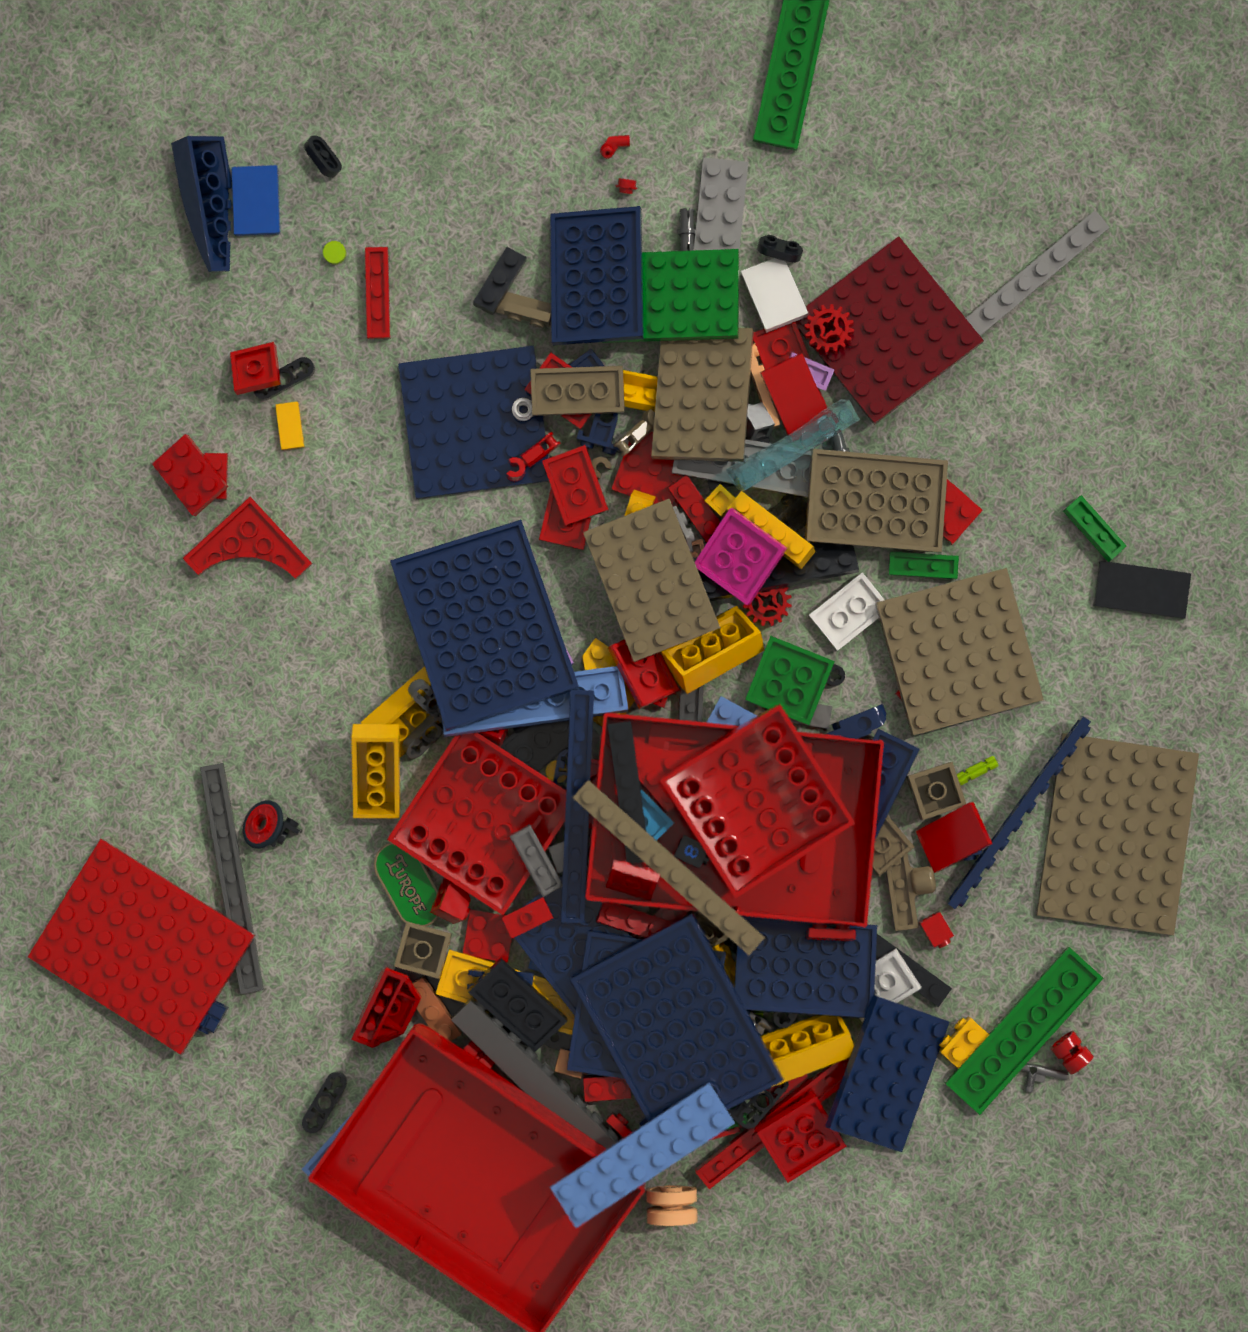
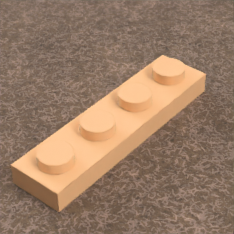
(761, 388)

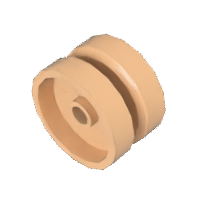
(671, 1205)

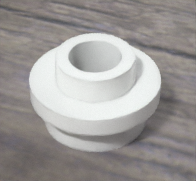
(516, 406)

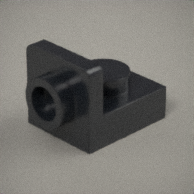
(291, 825)

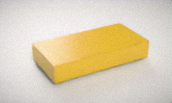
(290, 425)

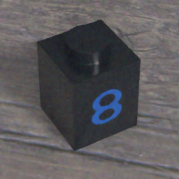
(691, 852)

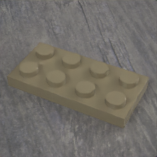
(577, 390)

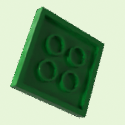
(790, 678)

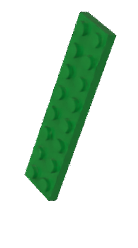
(790, 73)
(1024, 1030)

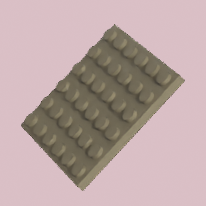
(959, 651)

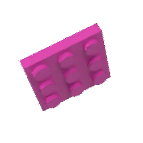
(740, 556)

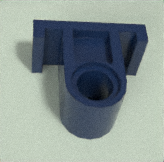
(600, 435)

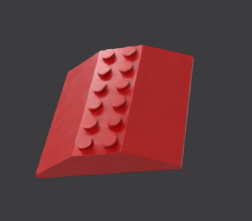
(757, 800)
(469, 811)

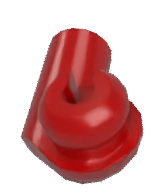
(612, 144)

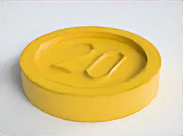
(550, 771)

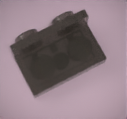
(791, 511)

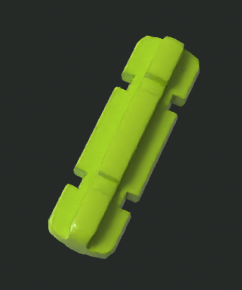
(977, 770)

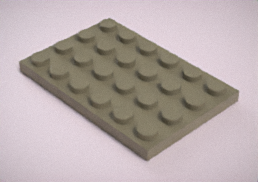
(703, 399)
(876, 500)
(651, 580)

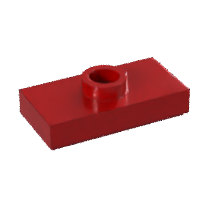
(527, 917)

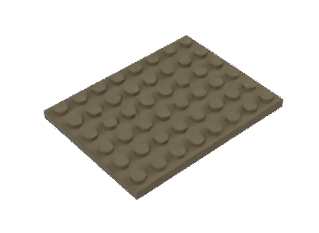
(1118, 835)

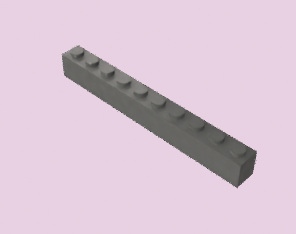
(528, 1072)

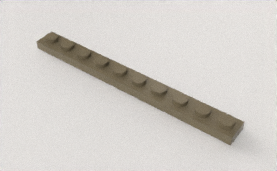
(668, 867)

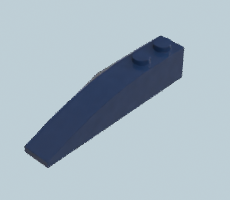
(204, 187)

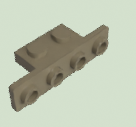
(525, 308)

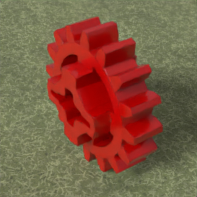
(837, 333)
(780, 610)

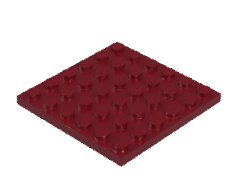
(902, 330)

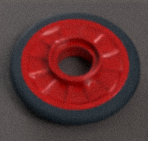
(251, 827)

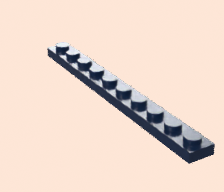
(1024, 806)
(575, 815)

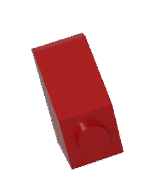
(451, 902)

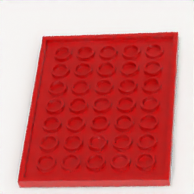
(141, 946)

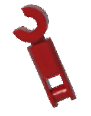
(531, 457)

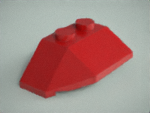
(387, 1009)

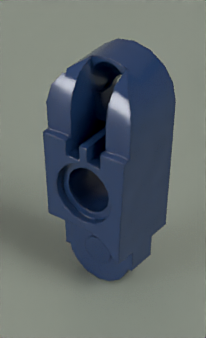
(860, 724)

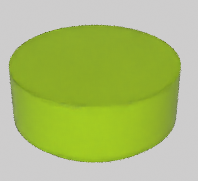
(334, 252)

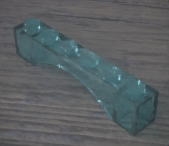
(776, 456)

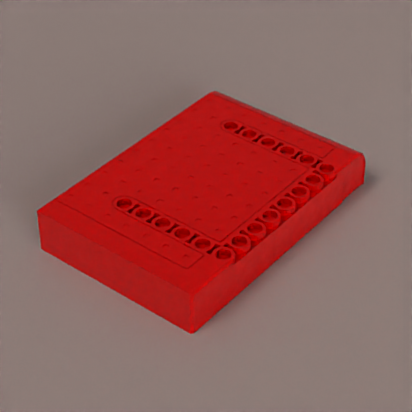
(819, 887)
(464, 1178)

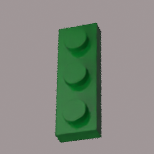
(1094, 528)
(923, 565)

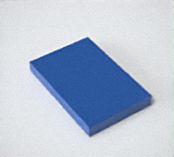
(256, 200)

